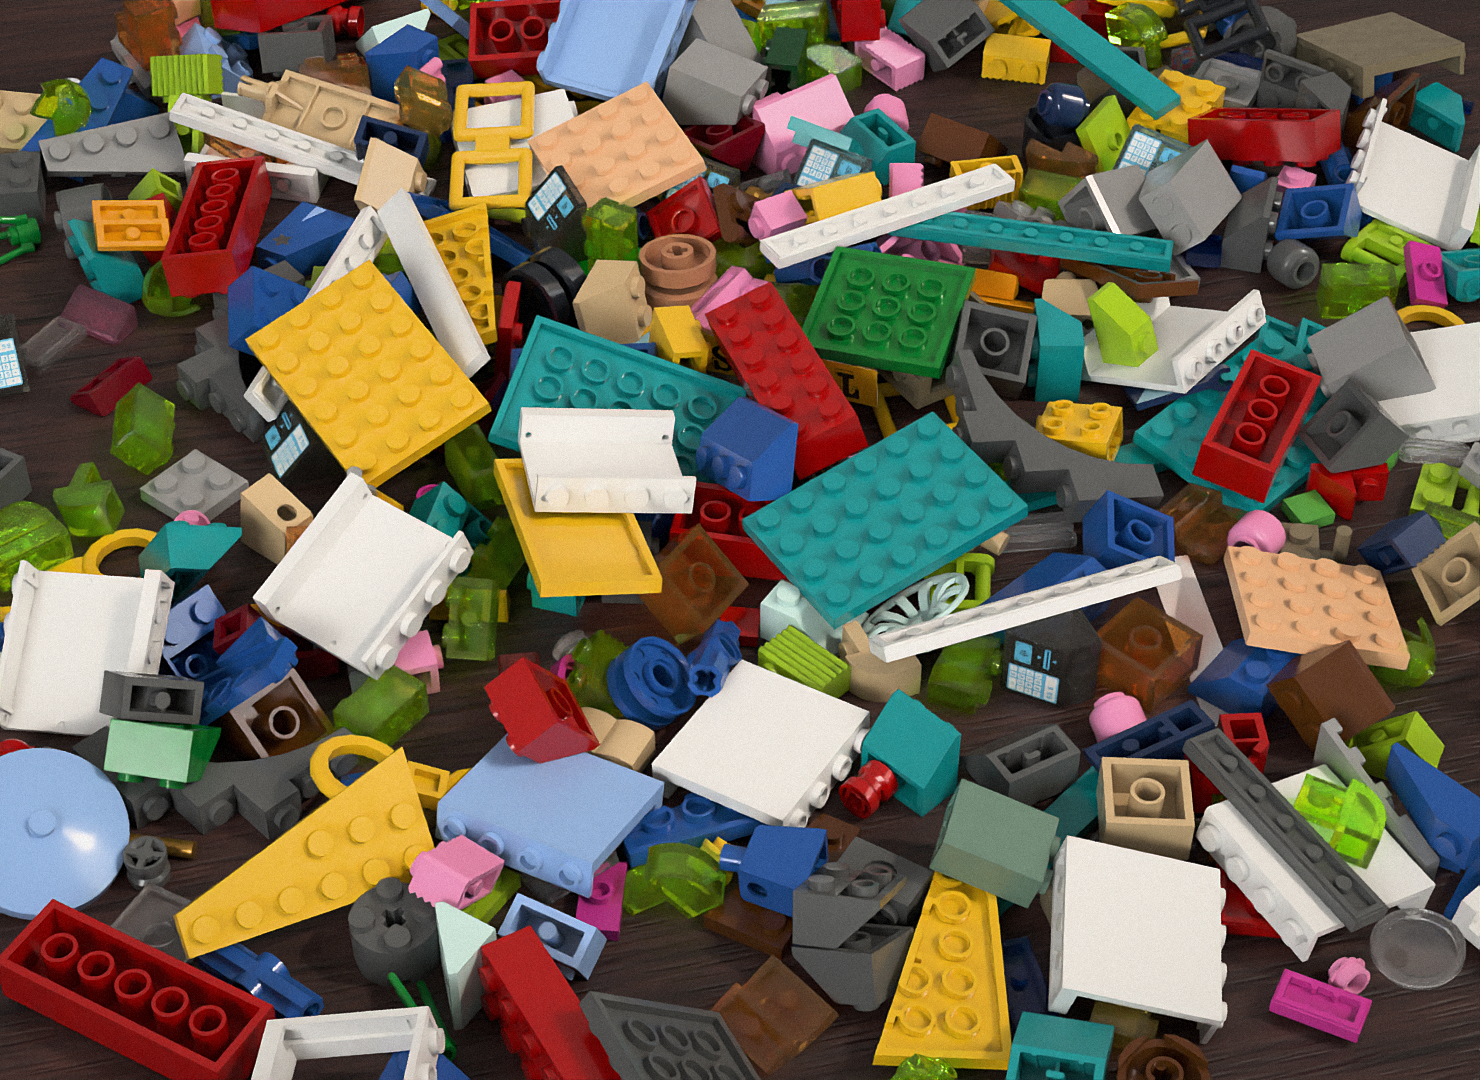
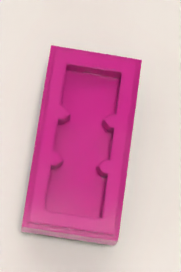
(1425, 274)
(604, 906)
(1320, 1005)

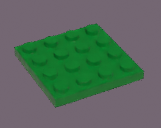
(888, 311)

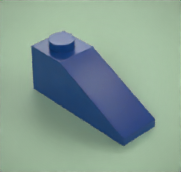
(1438, 806)

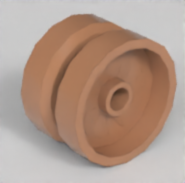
(677, 269)

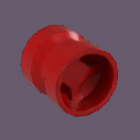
(347, 20)
(872, 785)

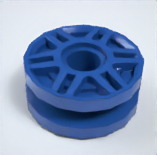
(651, 683)

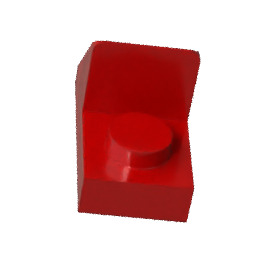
(1344, 488)

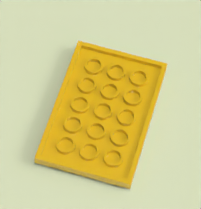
(368, 375)

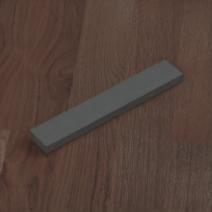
(1285, 830)

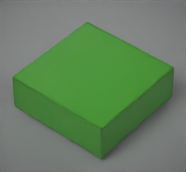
(1308, 509)

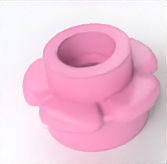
(1349, 974)

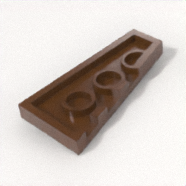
(1136, 282)
(763, 927)

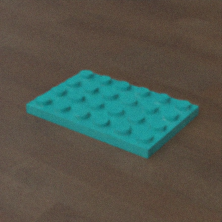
(589, 372)
(1180, 428)
(884, 519)

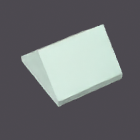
(460, 954)

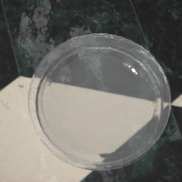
(1417, 948)

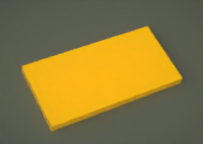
(577, 549)

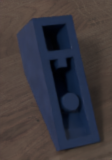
(1155, 738)

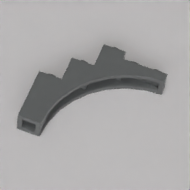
(218, 370)
(1034, 460)
(261, 790)

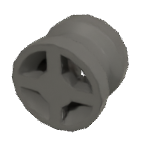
(146, 862)

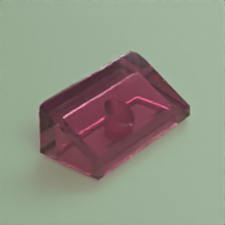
(101, 314)

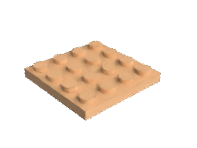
(621, 149)
(1314, 604)

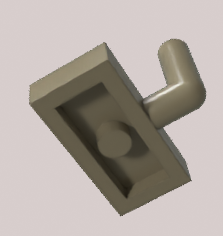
(1304, 542)

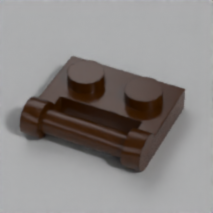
(734, 212)

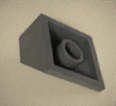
(862, 968)

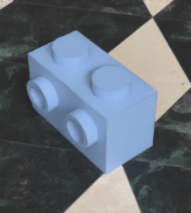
(569, 941)

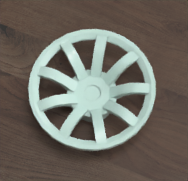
(928, 609)

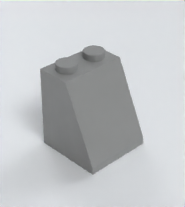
(720, 25)
(712, 86)
(1189, 196)
(1109, 203)
(1371, 351)

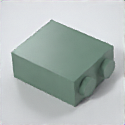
(996, 844)

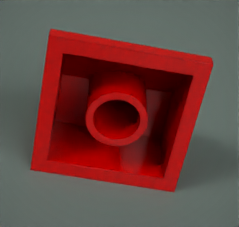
(539, 713)

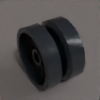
(547, 286)

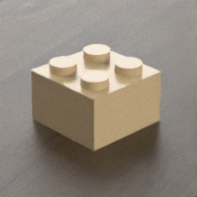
(1146, 805)

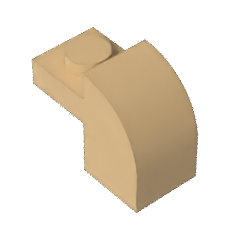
(871, 676)

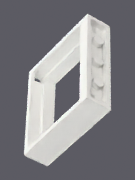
(348, 1035)

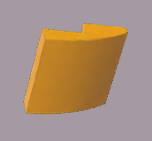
(130, 225)

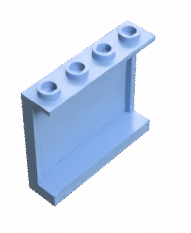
(613, 45)
(548, 816)

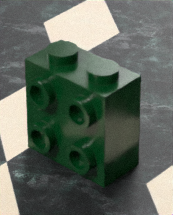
(786, 60)

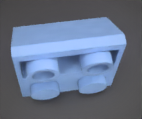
(234, 58)

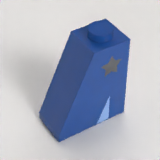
(304, 238)

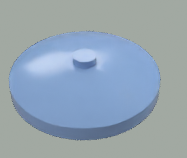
(57, 831)

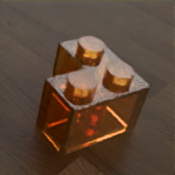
(148, 29)
(346, 71)

